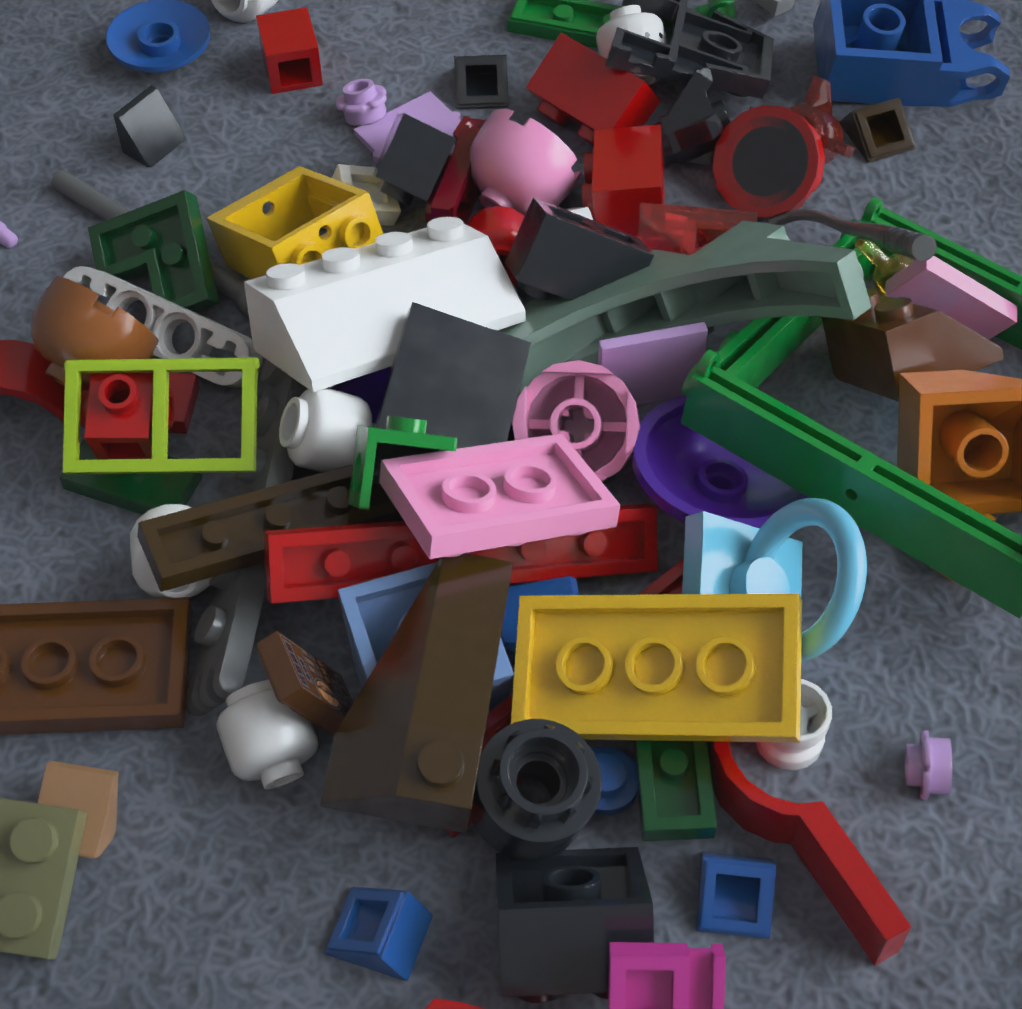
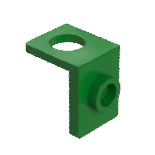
(397, 431)

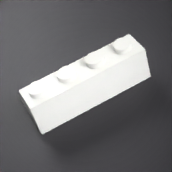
(349, 308)

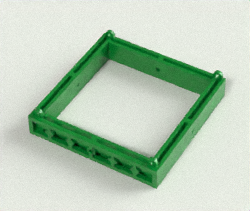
(825, 465)

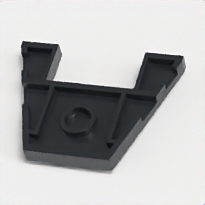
(732, 51)

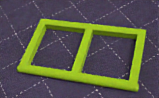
(160, 461)

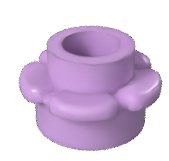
(362, 102)
(929, 765)

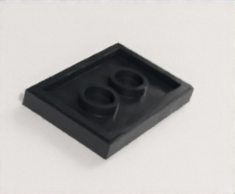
(454, 378)

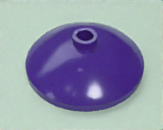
(695, 475)

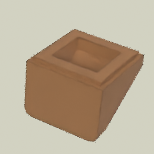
(87, 790)

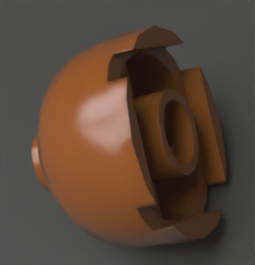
(78, 327)

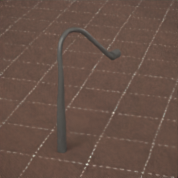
(891, 238)

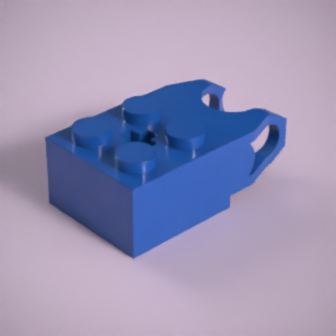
(906, 51)

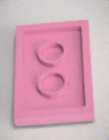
(497, 495)

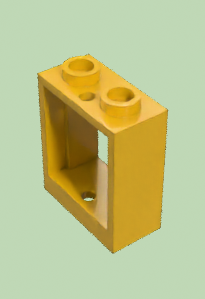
(290, 231)

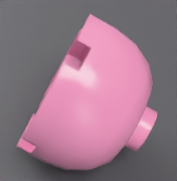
(520, 163)
(587, 408)

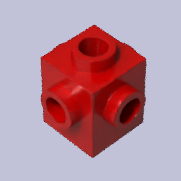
(120, 414)

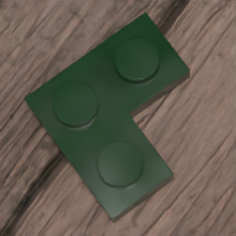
(164, 241)

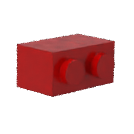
(580, 88)
(622, 173)

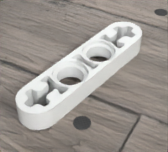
(164, 318)

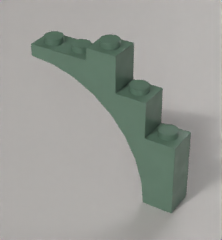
(735, 278)

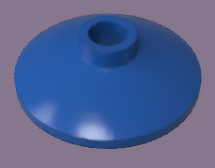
(158, 35)

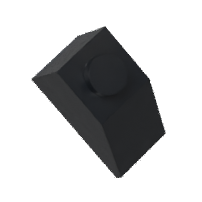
(412, 159)
(570, 253)

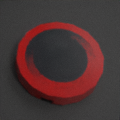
(768, 161)

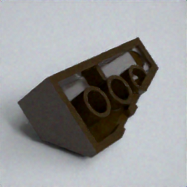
(423, 713)

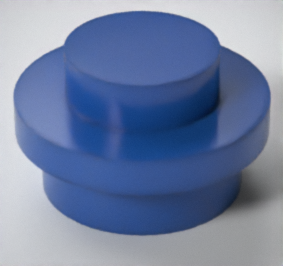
(618, 780)

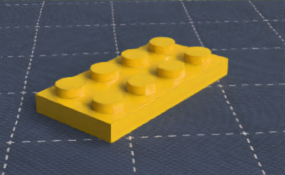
(662, 666)

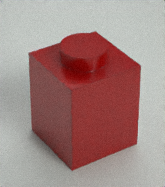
(289, 50)

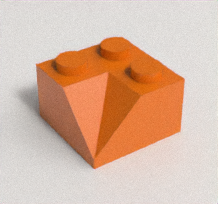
(963, 436)

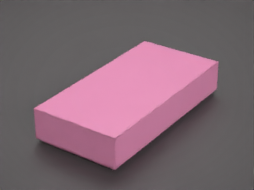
(955, 294)

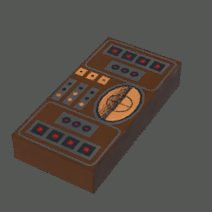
(304, 682)

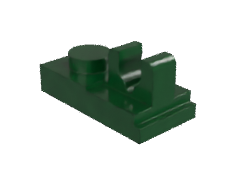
(675, 790)

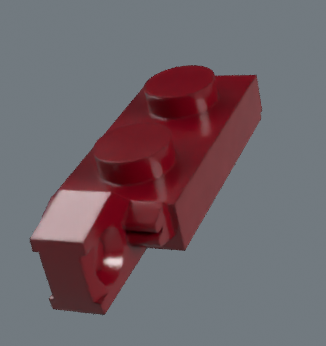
(456, 190)

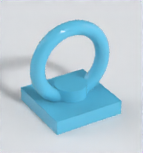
(744, 559)

